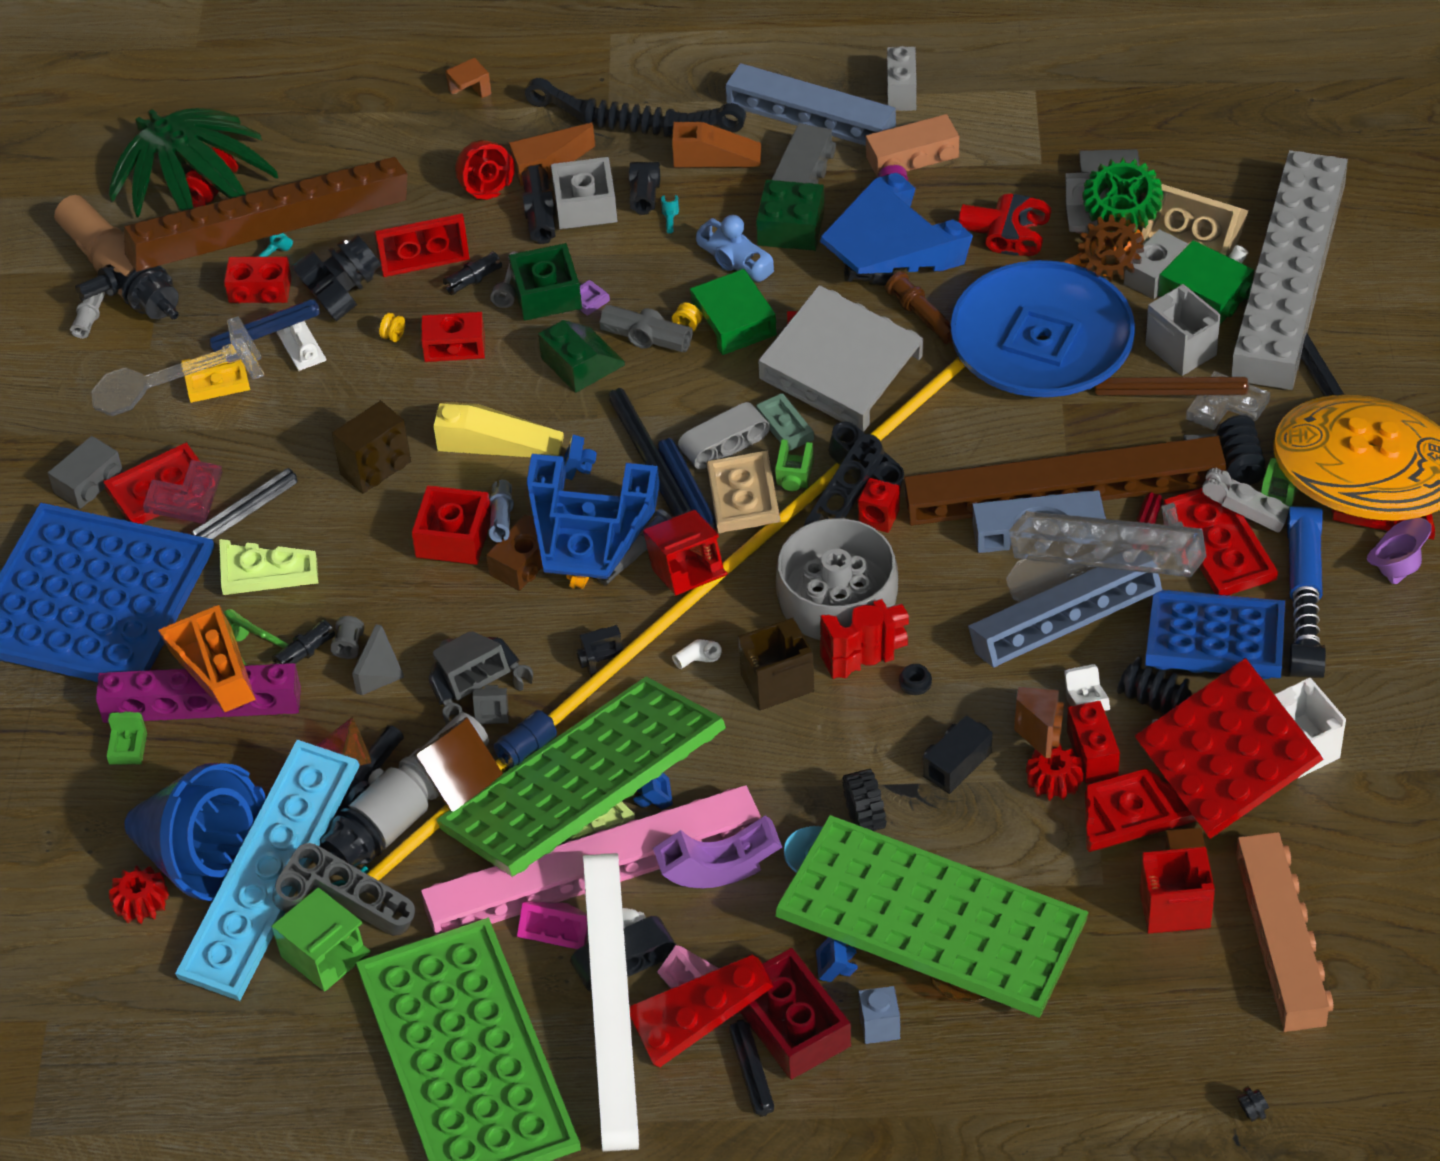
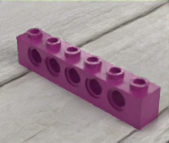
(177, 695)

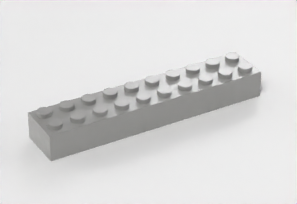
(1289, 270)

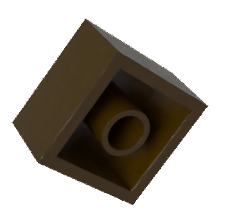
(371, 447)

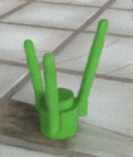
(242, 627)

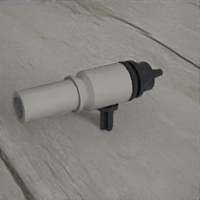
(384, 808)

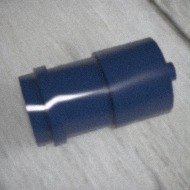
(526, 738)

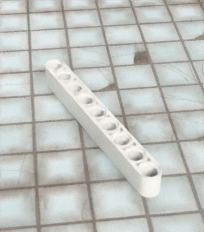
(610, 1003)

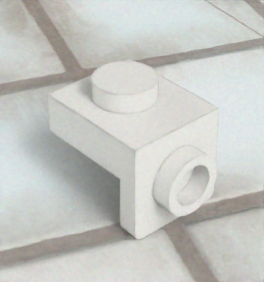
(1084, 686)

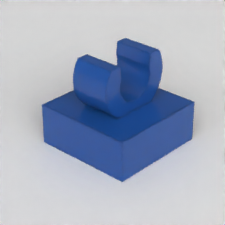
(578, 458)
(656, 792)
(833, 958)

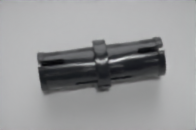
(472, 273)
(305, 644)

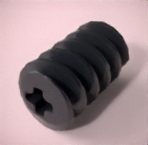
(1242, 449)
(1153, 687)

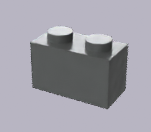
(83, 471)

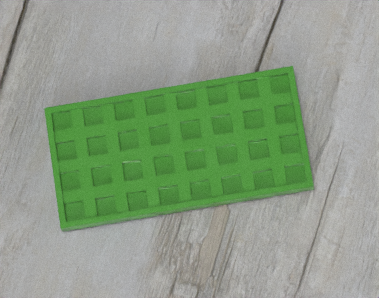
(581, 775)
(933, 915)

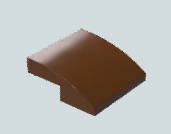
(458, 764)

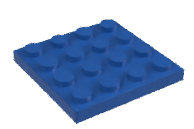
(1215, 632)

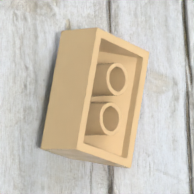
(1198, 219)

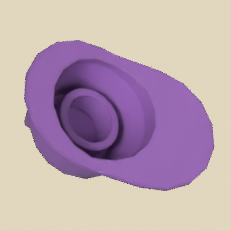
(1400, 549)

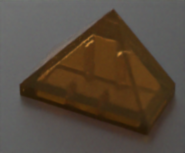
(348, 742)

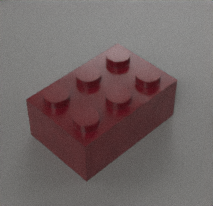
(797, 1017)

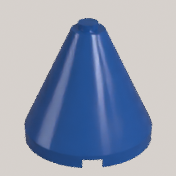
(197, 826)

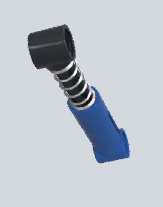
(1305, 585)

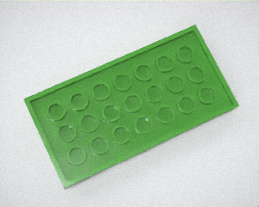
(466, 1050)

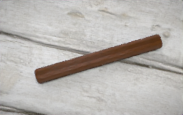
(1172, 386)

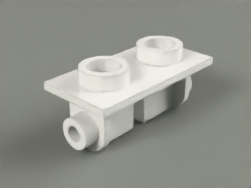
(301, 346)

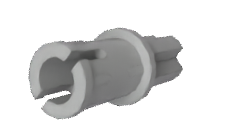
(86, 315)

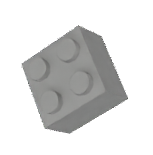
(584, 193)

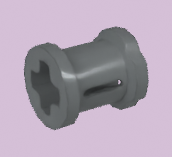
(347, 637)

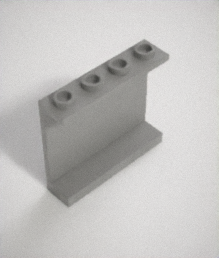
(838, 356)

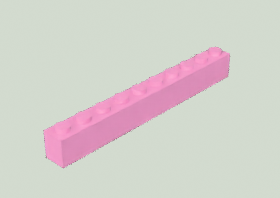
(561, 872)

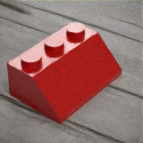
(422, 245)

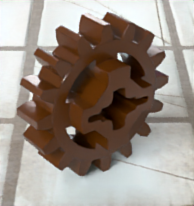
(1119, 238)

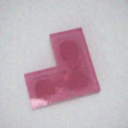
(185, 501)

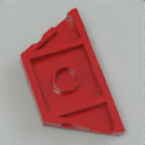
(1131, 809)

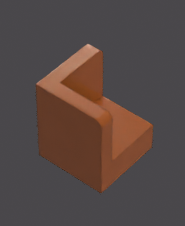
(469, 74)

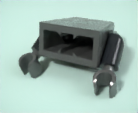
(469, 665)

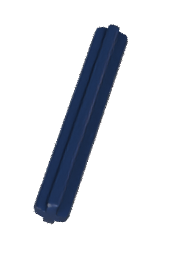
(271, 323)
(685, 480)

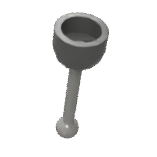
(504, 288)

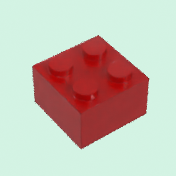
(452, 525)

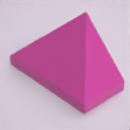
(553, 924)

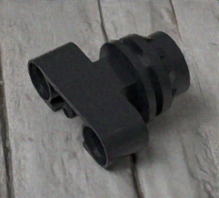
(338, 274)

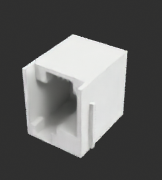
(1316, 718)

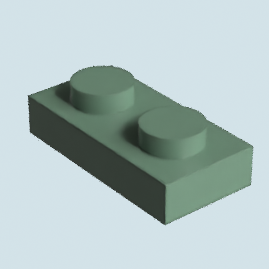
(785, 421)

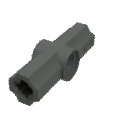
(646, 328)

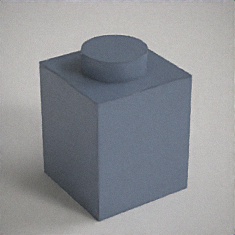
(879, 1015)

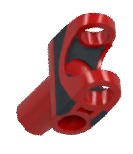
(1008, 223)

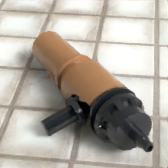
(145, 290)

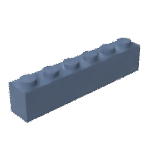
(808, 104)
(1059, 612)

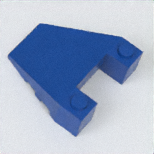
(886, 233)
(584, 530)

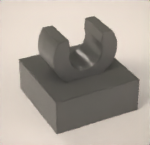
(491, 705)

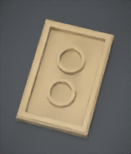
(743, 491)

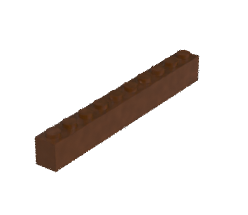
(264, 213)
(1112, 472)

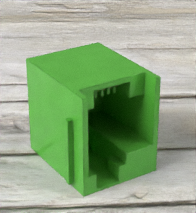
(320, 939)

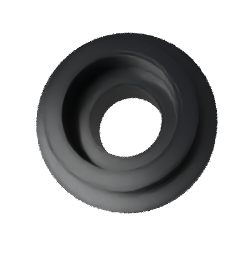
(912, 673)
(1253, 1104)

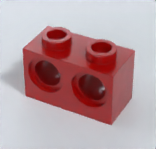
(258, 279)

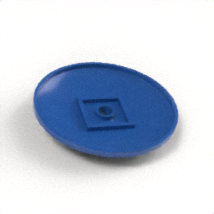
(1015, 304)

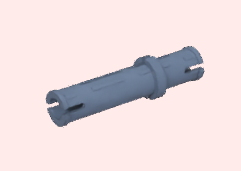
(501, 506)

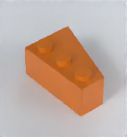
(211, 656)

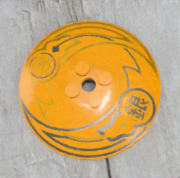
(1330, 458)

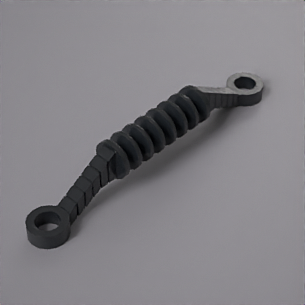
(588, 111)

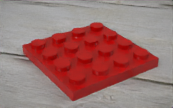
(1228, 748)

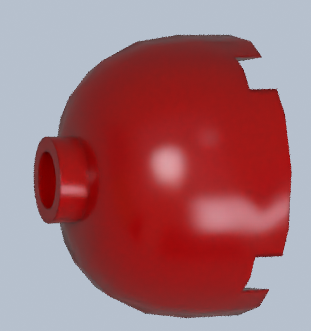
(484, 169)

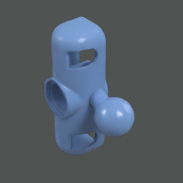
(733, 249)

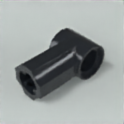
(644, 181)

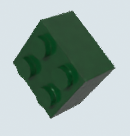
(790, 215)
(545, 281)

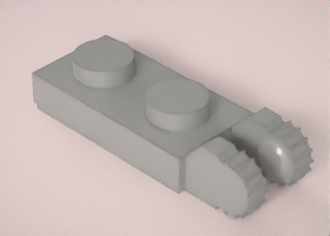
(1245, 500)

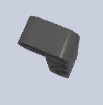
(347, 895)

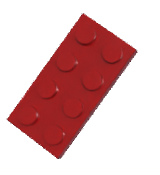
(1233, 551)

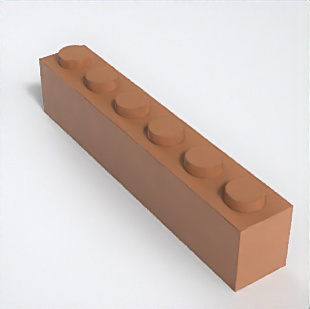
(1283, 932)

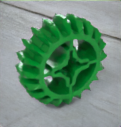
(1125, 185)

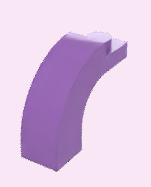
(717, 862)

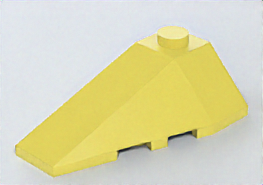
(491, 432)

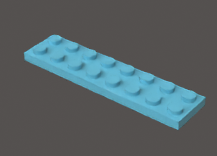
(242, 913)

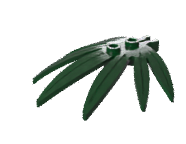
(180, 142)

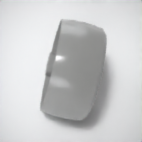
(834, 557)

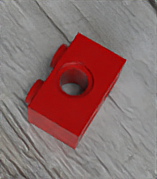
(453, 336)
(1093, 741)

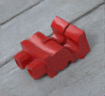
(868, 640)

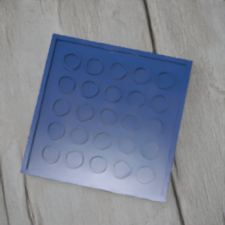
(94, 592)

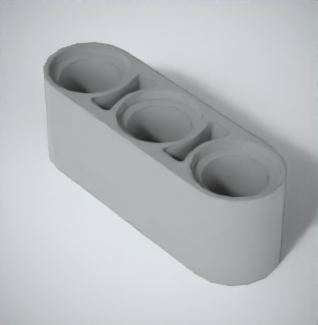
(724, 435)

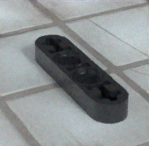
(839, 487)

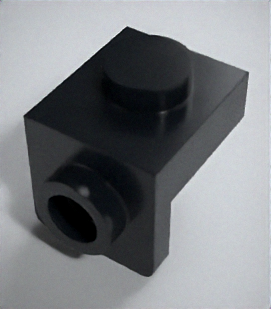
(599, 646)

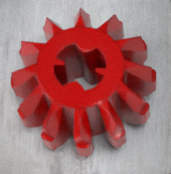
(1056, 774)
(138, 894)

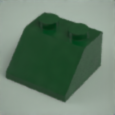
(577, 354)

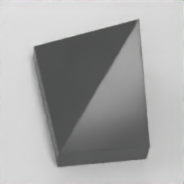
(376, 664)

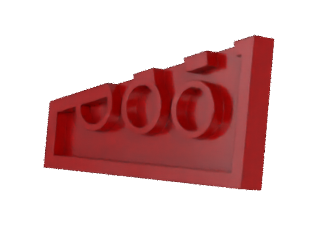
(692, 1010)

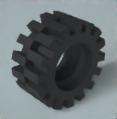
(864, 800)

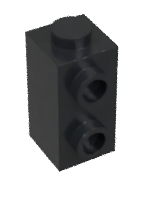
(957, 754)

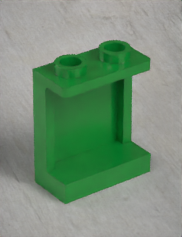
(1210, 276)
(735, 311)

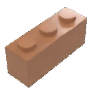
(913, 144)

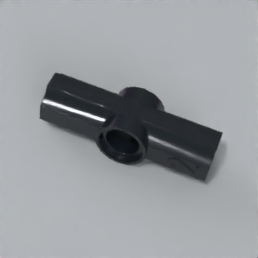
(538, 204)

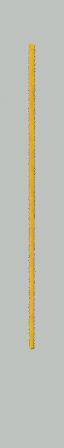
(683, 605)

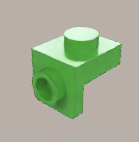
(126, 738)

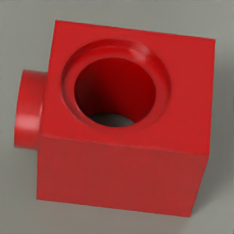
(879, 504)

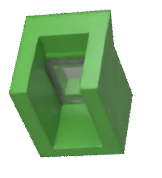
(794, 470)
(1277, 484)

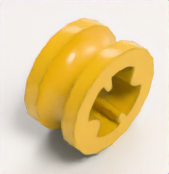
(687, 315)
(392, 327)

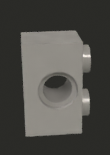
(901, 77)
(1157, 255)

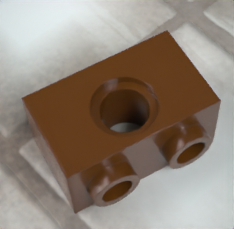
(518, 557)

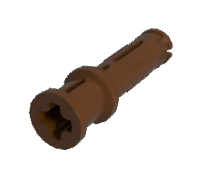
(914, 300)

